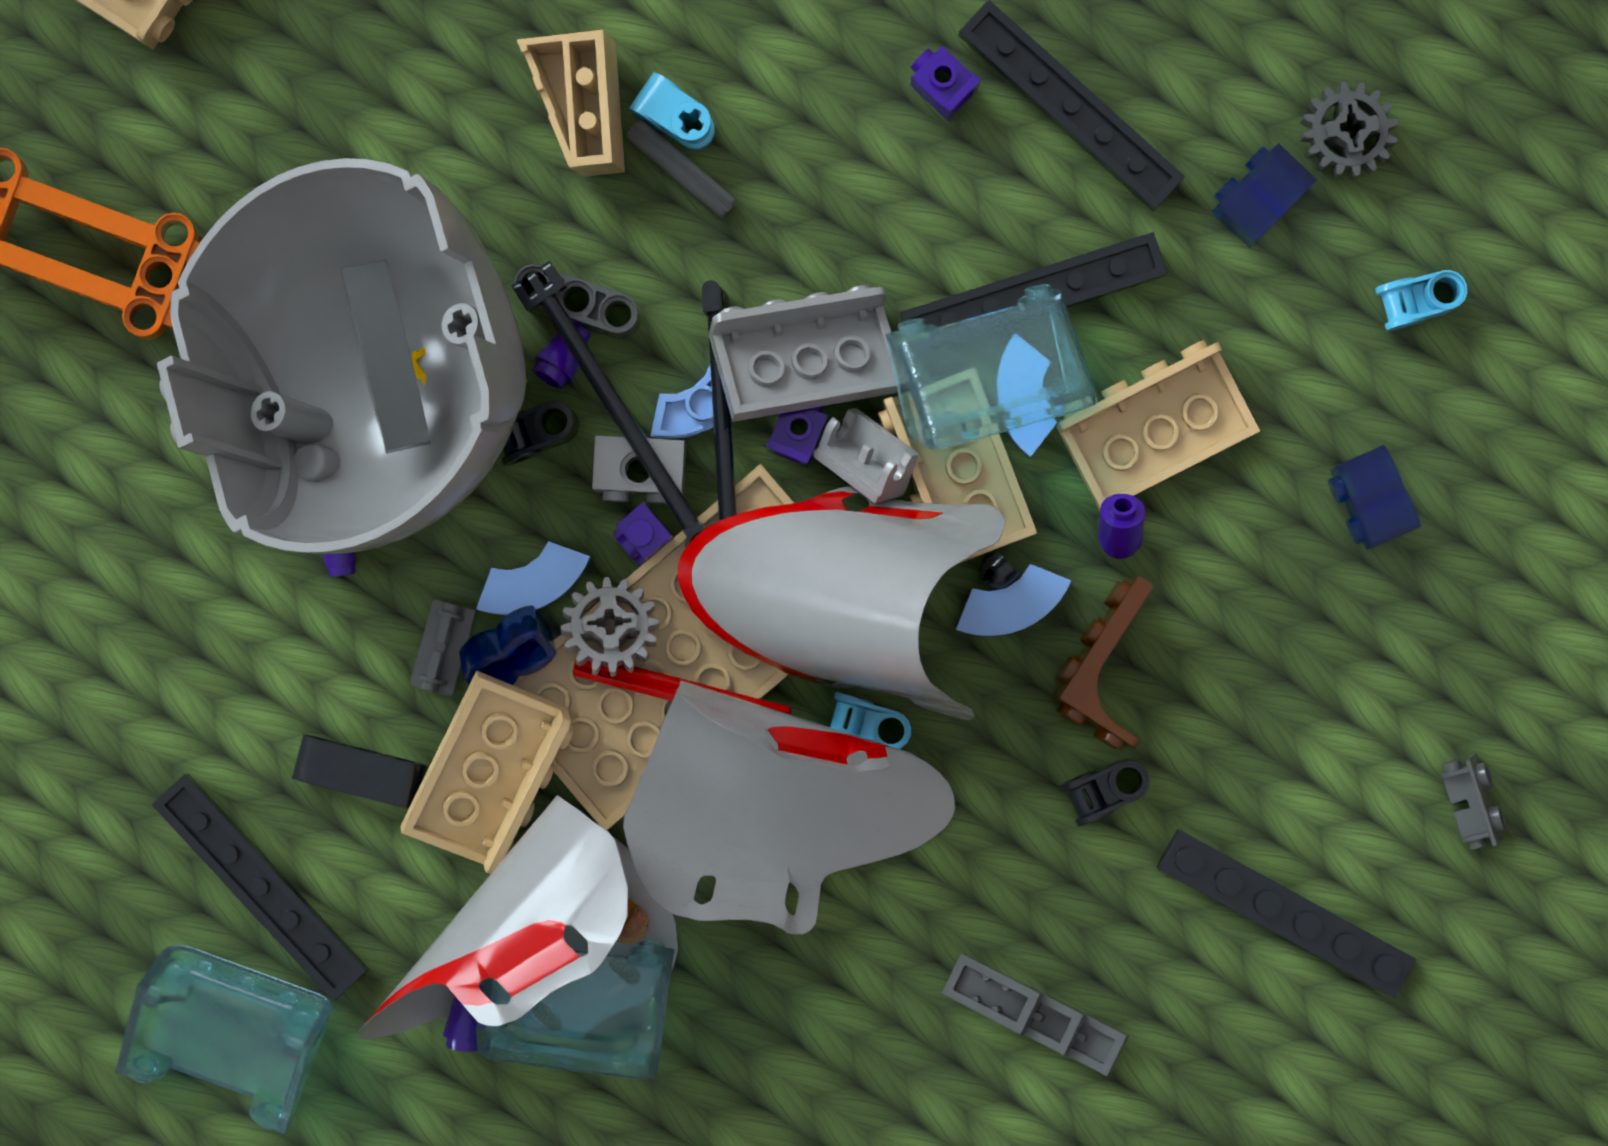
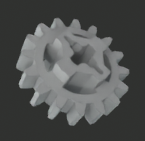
(592, 626)

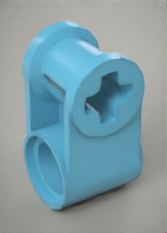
(669, 108)
(1413, 301)
(866, 719)

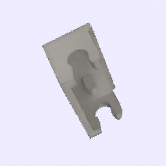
(866, 456)

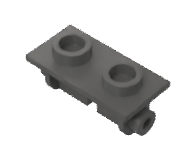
(438, 655)
(1481, 817)

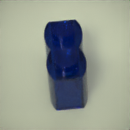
(1263, 194)
(1374, 498)
(513, 649)

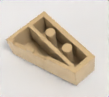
(581, 96)

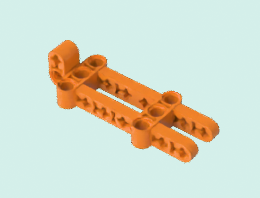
(107, 221)

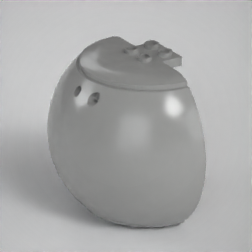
(277, 373)

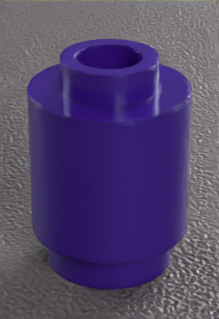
(1121, 525)

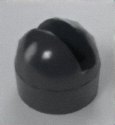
(998, 570)

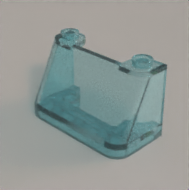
(990, 371)
(593, 1025)
(225, 1029)

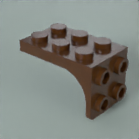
(1080, 674)

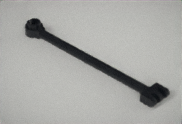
(546, 298)
(714, 301)

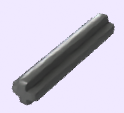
(681, 168)

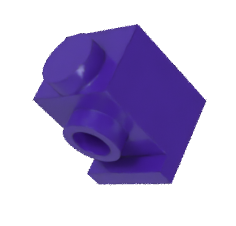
(948, 96)
(797, 447)
(641, 534)

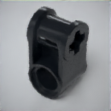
(532, 433)
(1103, 791)

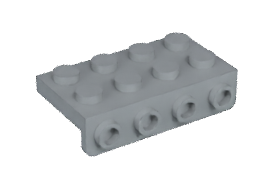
(803, 352)

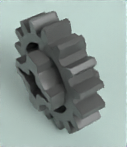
(1366, 126)

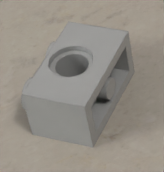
(614, 457)

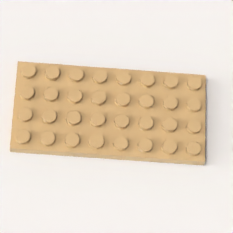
(620, 726)

